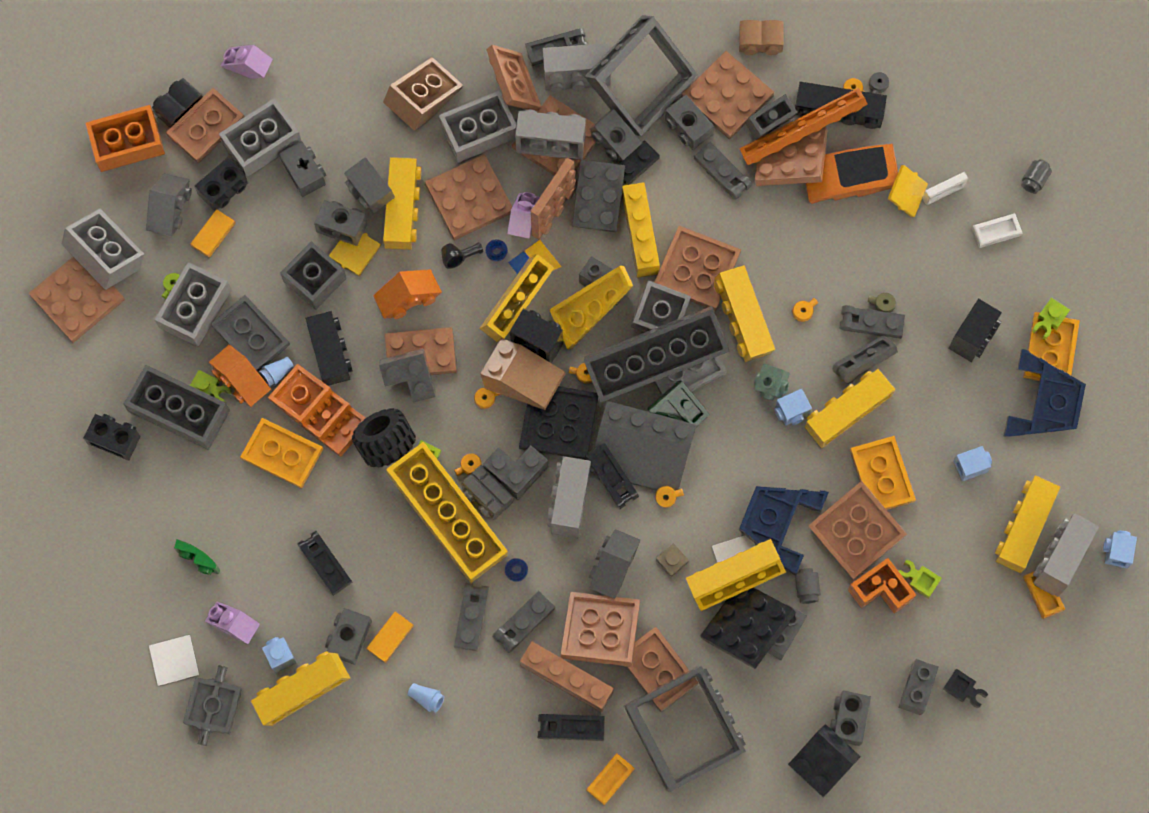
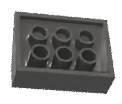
(646, 445)

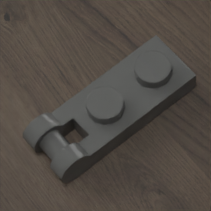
(535, 48)
(722, 170)
(872, 322)
(864, 359)
(471, 618)
(524, 621)

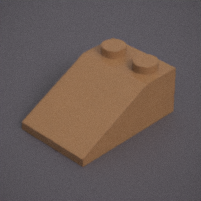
(421, 93)
(521, 374)

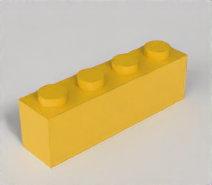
(401, 210)
(640, 230)
(516, 297)
(744, 314)
(849, 408)
(1027, 524)
(735, 575)
(300, 689)

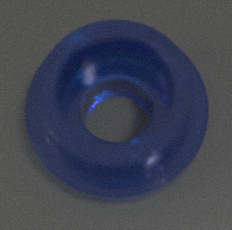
(496, 244)
(516, 577)

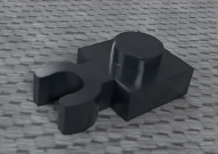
(961, 686)

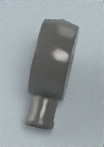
(878, 87)

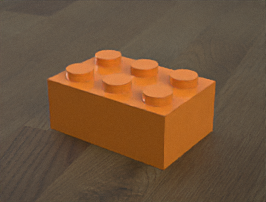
(125, 138)

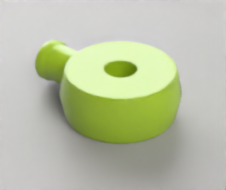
(167, 283)

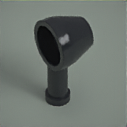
(453, 256)

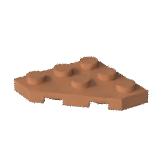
(795, 162)

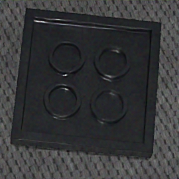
(563, 426)
(748, 626)

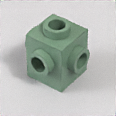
(771, 382)

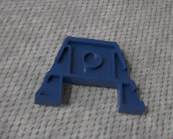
(1056, 402)
(770, 517)

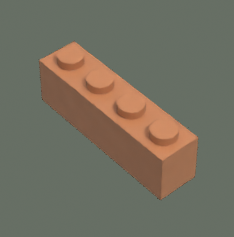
(566, 677)

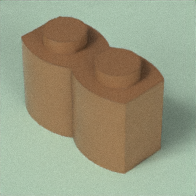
(761, 36)

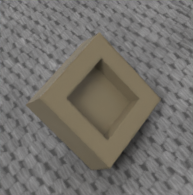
(672, 560)

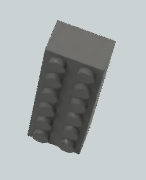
(656, 354)

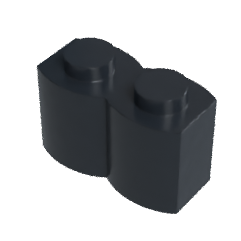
(176, 102)

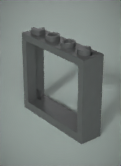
(623, 47)
(725, 719)

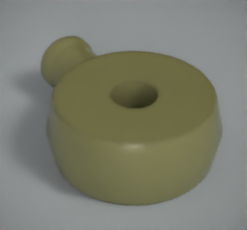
(883, 297)

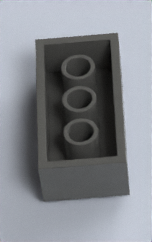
(176, 407)

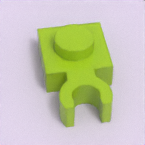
(1051, 316)
(209, 385)
(922, 581)

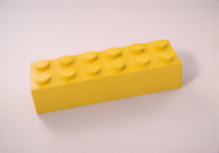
(447, 512)

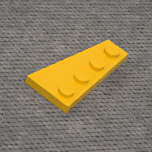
(589, 305)

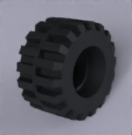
(383, 437)

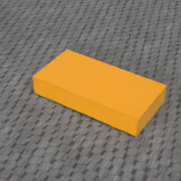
(212, 233)
(1045, 602)
(390, 637)
(610, 779)

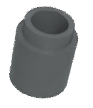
(1036, 176)
(807, 586)

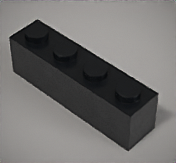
(814, 96)

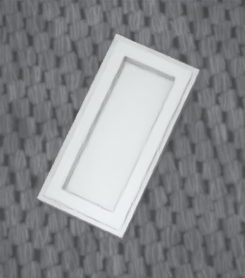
(945, 188)
(997, 230)

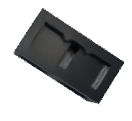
(217, 181)
(109, 441)

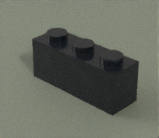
(329, 348)

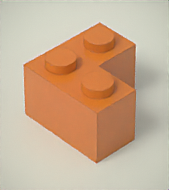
(406, 291)
(239, 373)
(882, 581)

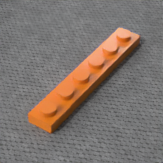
(803, 126)

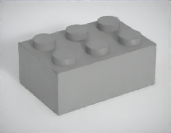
(568, 66)
(478, 126)
(550, 134)
(260, 137)
(102, 248)
(193, 304)
(569, 497)
(1064, 554)

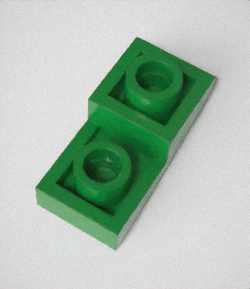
(201, 559)

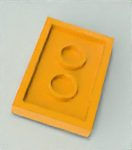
(1057, 348)
(281, 453)
(883, 472)

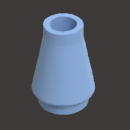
(276, 371)
(426, 697)

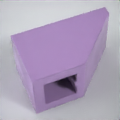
(247, 61)
(521, 216)
(232, 622)

